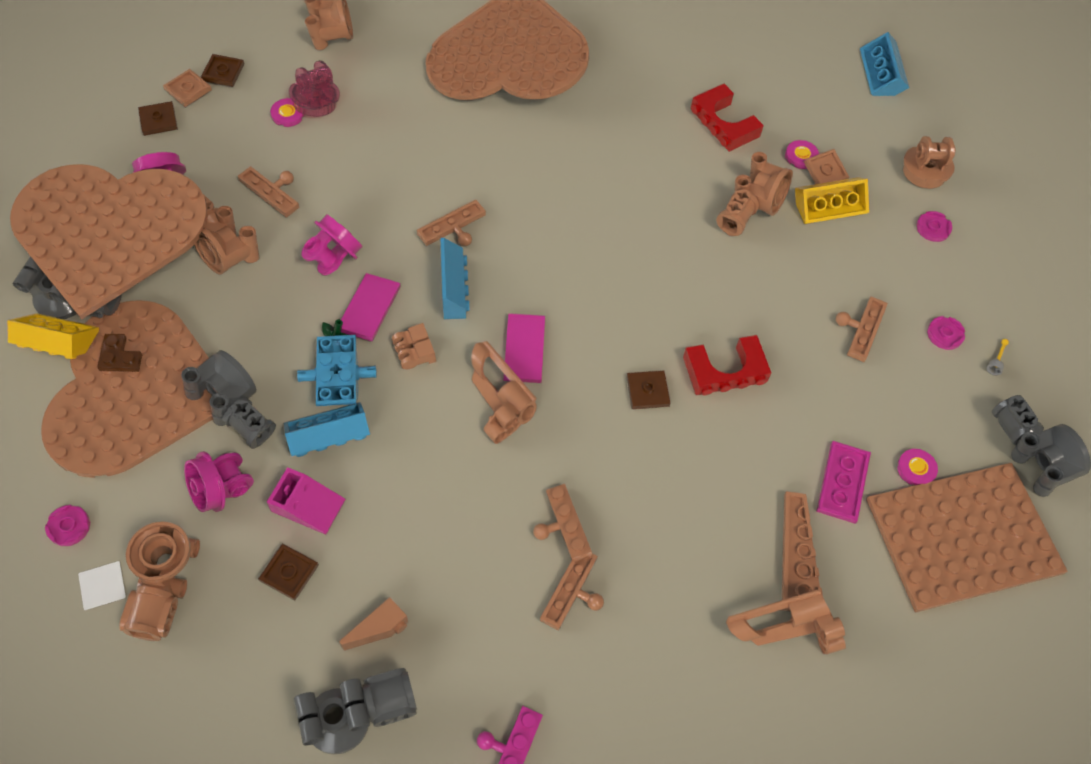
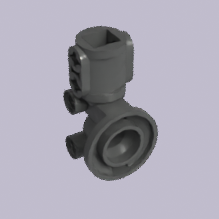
(47, 298)
(230, 397)
(1057, 450)
(380, 700)

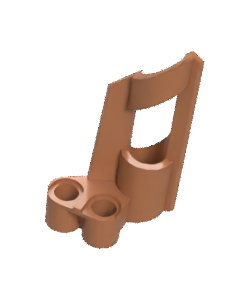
(511, 404)
(809, 616)

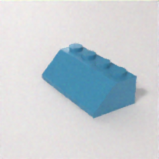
(884, 66)
(453, 280)
(326, 429)

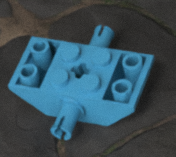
(336, 371)

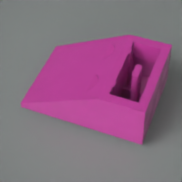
(305, 501)

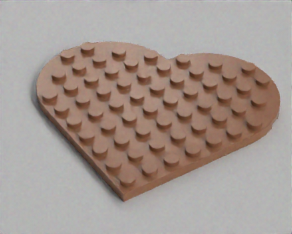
(510, 47)
(105, 232)
(121, 418)

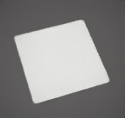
(101, 585)

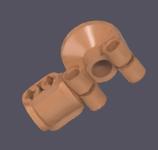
(328, 21)
(762, 191)
(219, 243)
(154, 603)

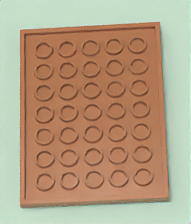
(965, 537)

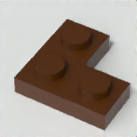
(115, 358)

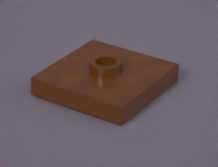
(222, 70)
(157, 118)
(648, 389)
(288, 572)

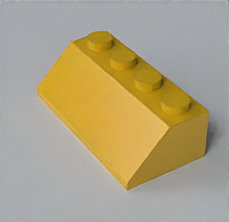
(832, 200)
(51, 335)

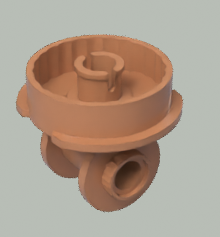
(930, 162)

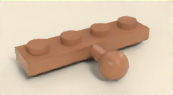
(270, 191)
(452, 223)
(866, 327)
(566, 522)
(569, 590)

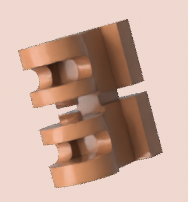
(413, 347)

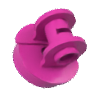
(159, 160)
(317, 248)
(215, 480)

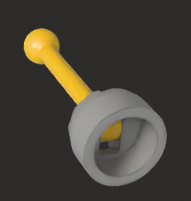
(996, 362)

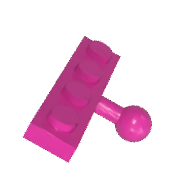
(519, 740)

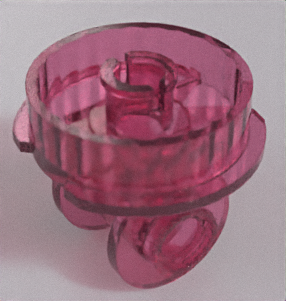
(314, 90)

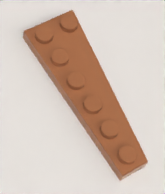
(799, 561)

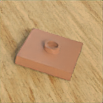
(187, 87)
(826, 167)

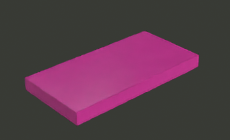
(369, 306)
(525, 346)
(843, 482)

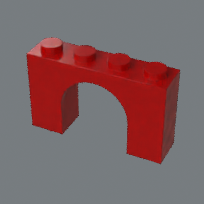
(729, 134)
(707, 379)

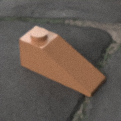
(379, 625)

